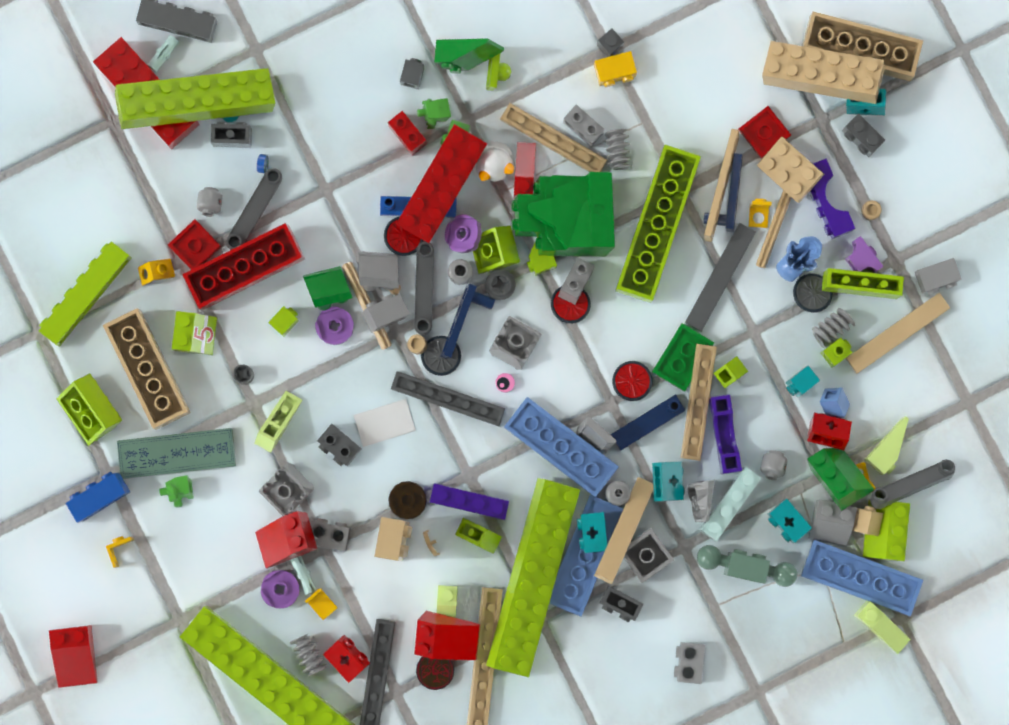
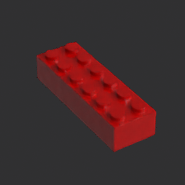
(124, 66)
(441, 183)
(243, 266)

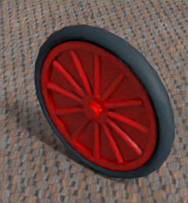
(400, 240)
(567, 311)
(632, 381)

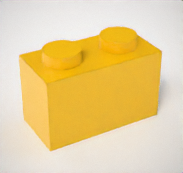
(615, 69)

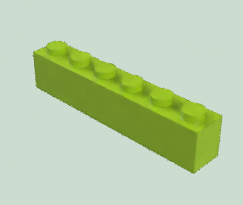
(84, 294)

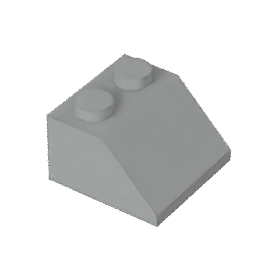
(831, 523)

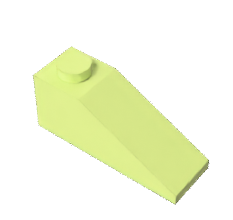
(277, 421)
(887, 451)
(447, 600)
(882, 626)

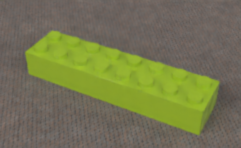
(194, 98)
(658, 224)

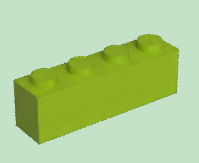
(862, 283)

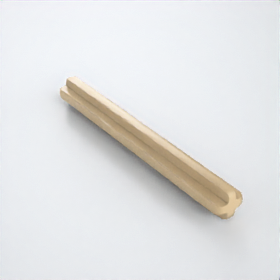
(773, 230)
(364, 299)

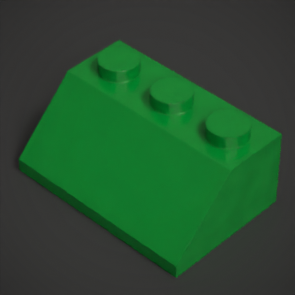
(839, 476)

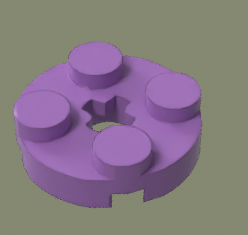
(472, 237)
(325, 320)
(282, 578)

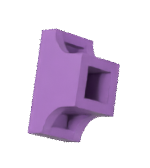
(863, 257)

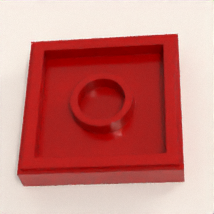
(763, 131)
(194, 245)

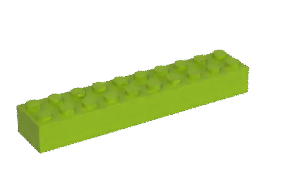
(533, 577)
(258, 672)

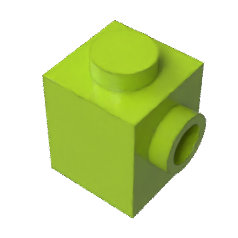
(284, 320)
(837, 352)
(730, 372)

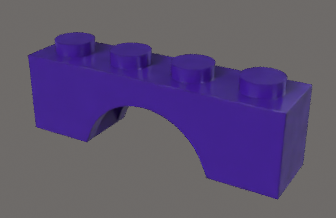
(836, 221)
(724, 434)
(469, 501)

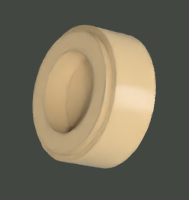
(871, 210)
(417, 344)

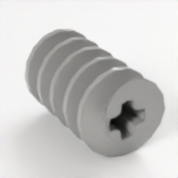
(617, 149)
(832, 326)
(308, 654)

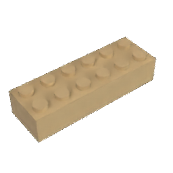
(844, 36)
(823, 72)
(146, 369)
(392, 539)

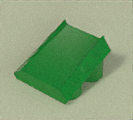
(327, 287)

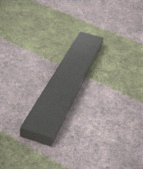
(720, 277)
(447, 398)
(377, 672)

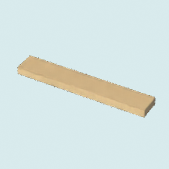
(553, 139)
(721, 185)
(897, 333)
(698, 402)
(624, 530)

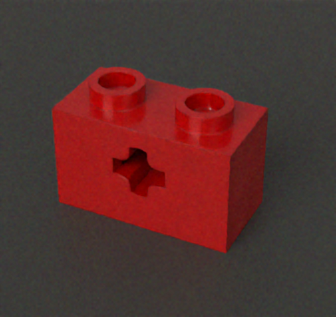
(407, 133)
(829, 431)
(337, 657)

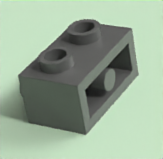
(231, 135)
(863, 135)
(339, 445)
(621, 603)

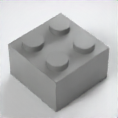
(647, 555)

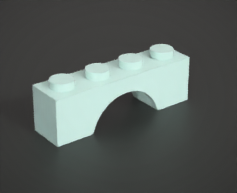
(730, 503)

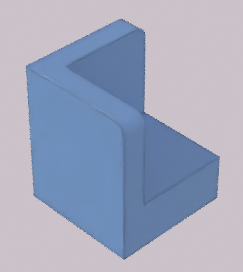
(835, 402)

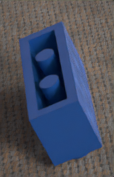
(97, 496)

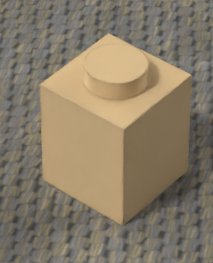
(867, 521)

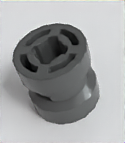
(243, 374)

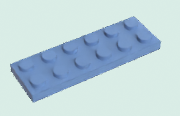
(561, 447)
(576, 573)
(862, 577)

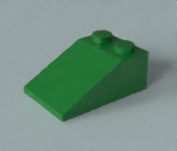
(464, 53)

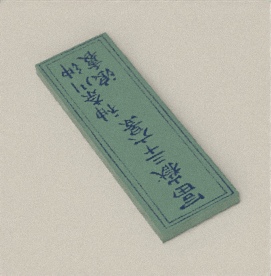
(176, 453)

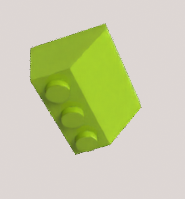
(89, 409)
(892, 533)

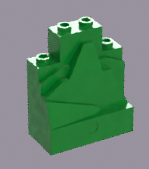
(568, 215)

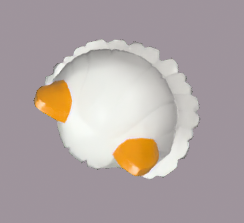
(495, 162)

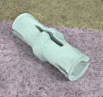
(163, 53)
(303, 575)

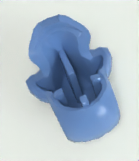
(799, 258)

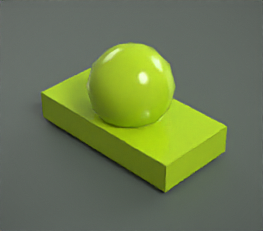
(496, 72)

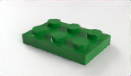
(678, 358)

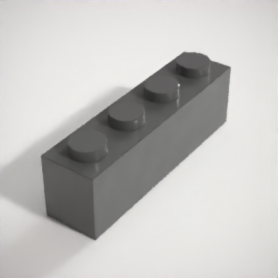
(177, 20)

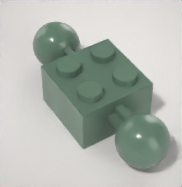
(745, 567)

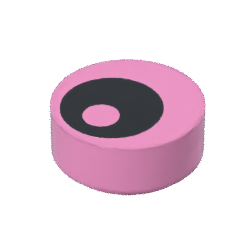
(505, 382)

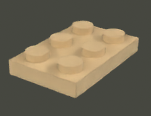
(790, 169)

